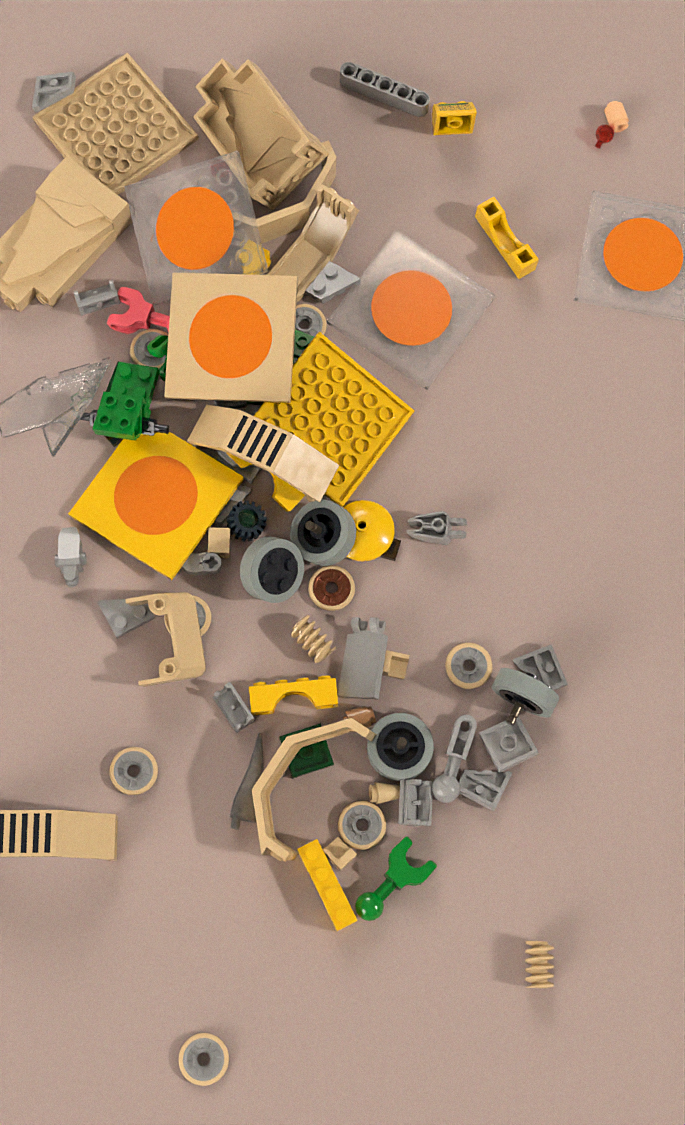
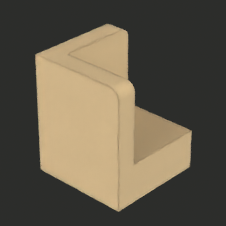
(219, 542)
(395, 664)
(339, 853)

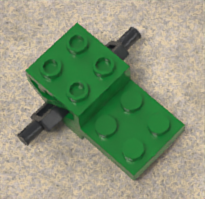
(125, 409)

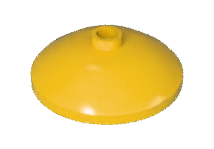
(377, 534)

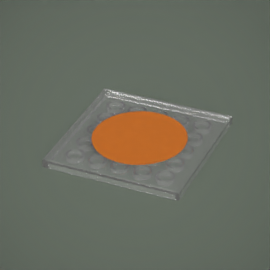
(196, 223)
(633, 256)
(411, 309)

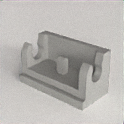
(97, 298)
(233, 707)
(415, 803)

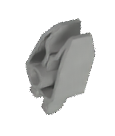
(436, 528)
(70, 555)

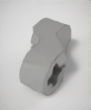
(202, 564)

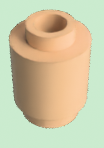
(616, 116)

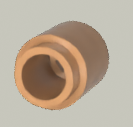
(363, 715)

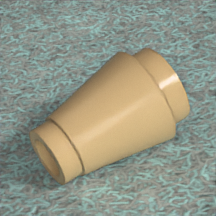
(383, 792)

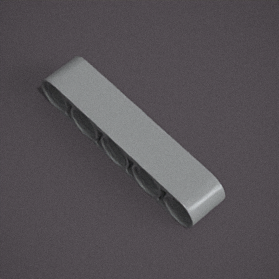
(378, 82)

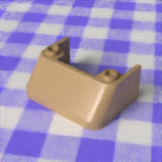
(185, 636)

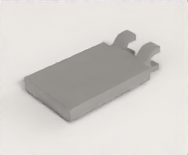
(363, 660)

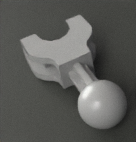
(446, 787)

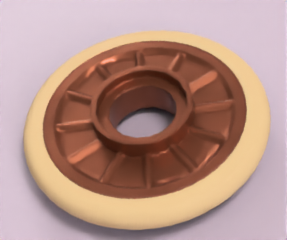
(327, 600)

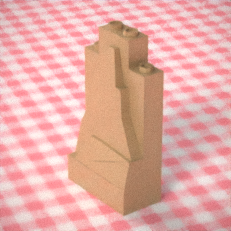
(251, 117)
(59, 236)

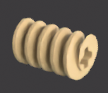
(312, 639)
(539, 964)

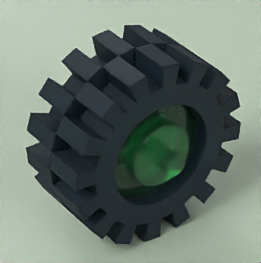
(246, 521)

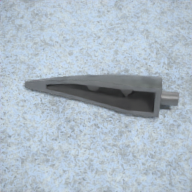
(243, 803)

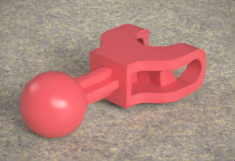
(139, 315)

